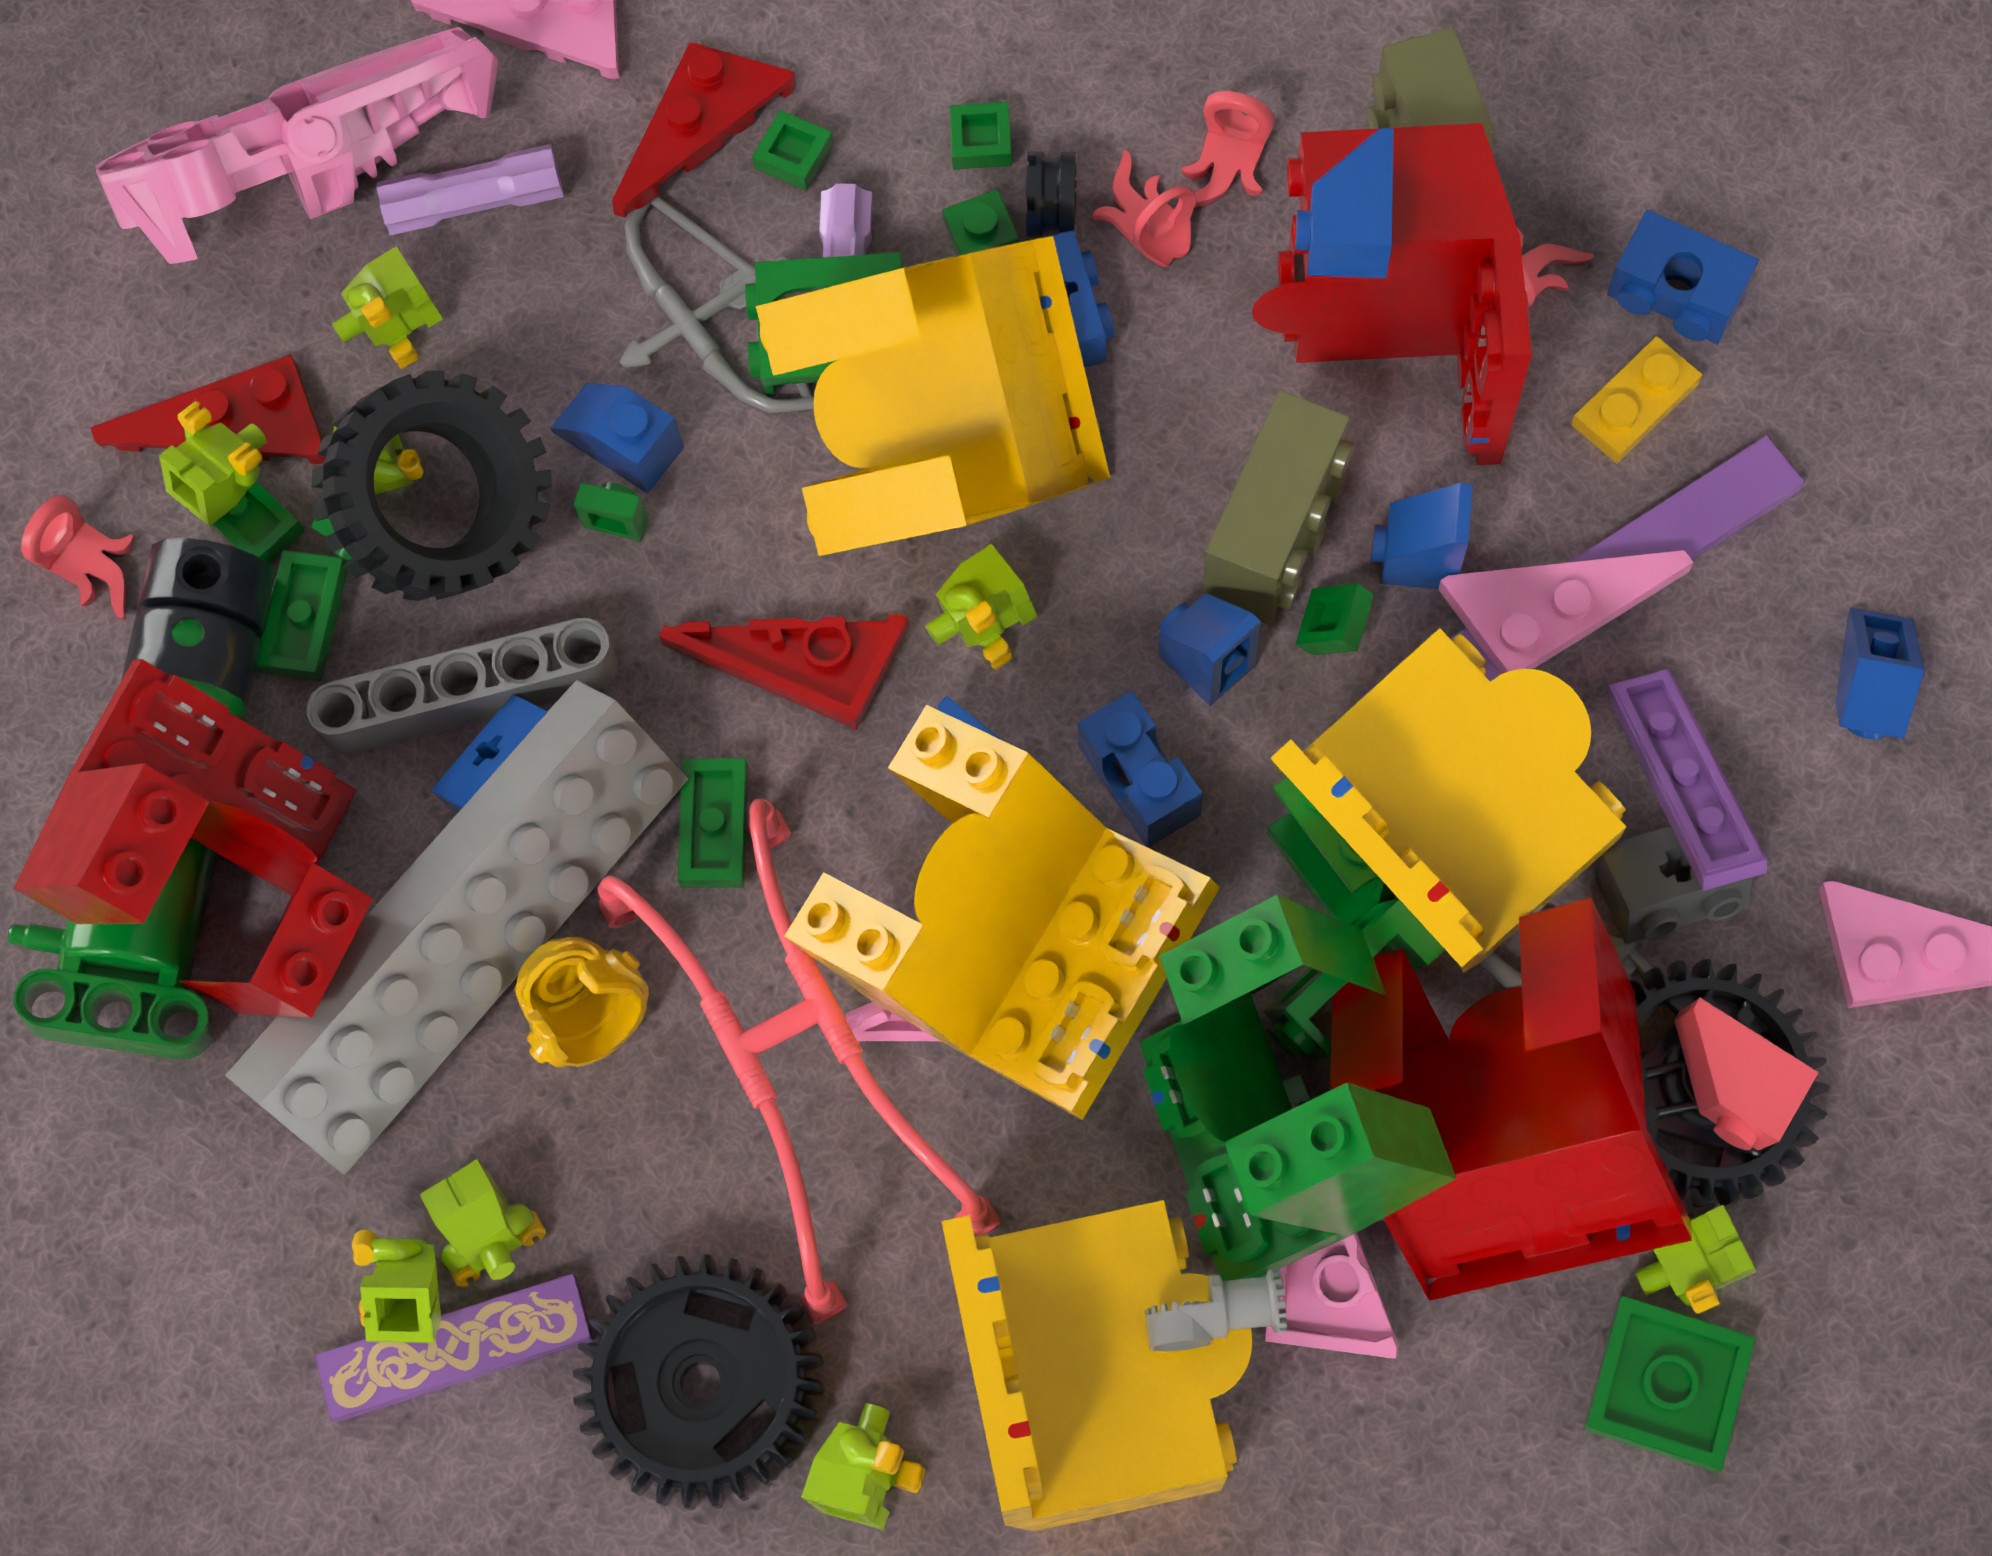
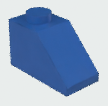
(1351, 214)
(621, 432)
(1424, 537)
(1210, 645)
(1878, 674)

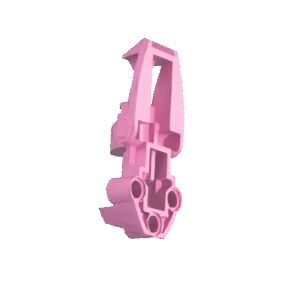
(313, 129)

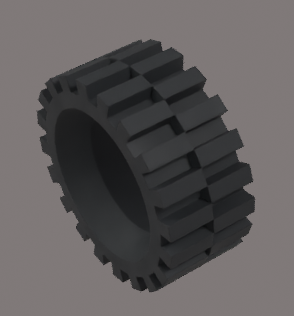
(495, 452)

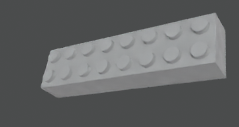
(461, 925)

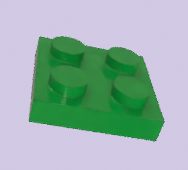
(1669, 1384)

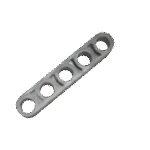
(437, 675)

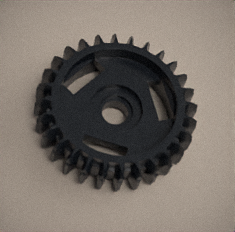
(1671, 1098)
(663, 1347)

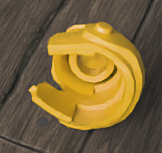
(579, 1000)

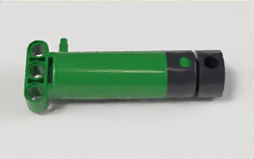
(203, 623)

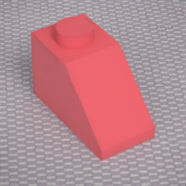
(1740, 1077)

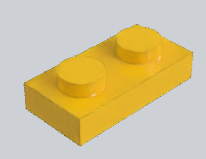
(1636, 399)

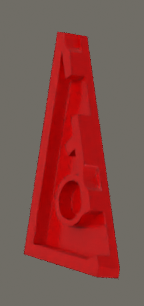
(702, 107)
(263, 396)
(816, 664)

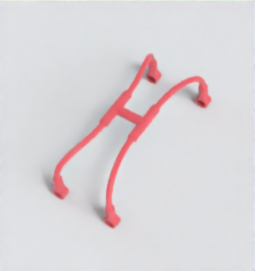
(623, 904)

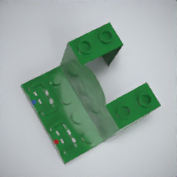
(1257, 1172)

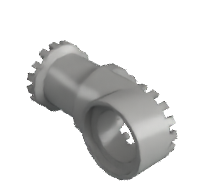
(1231, 1307)

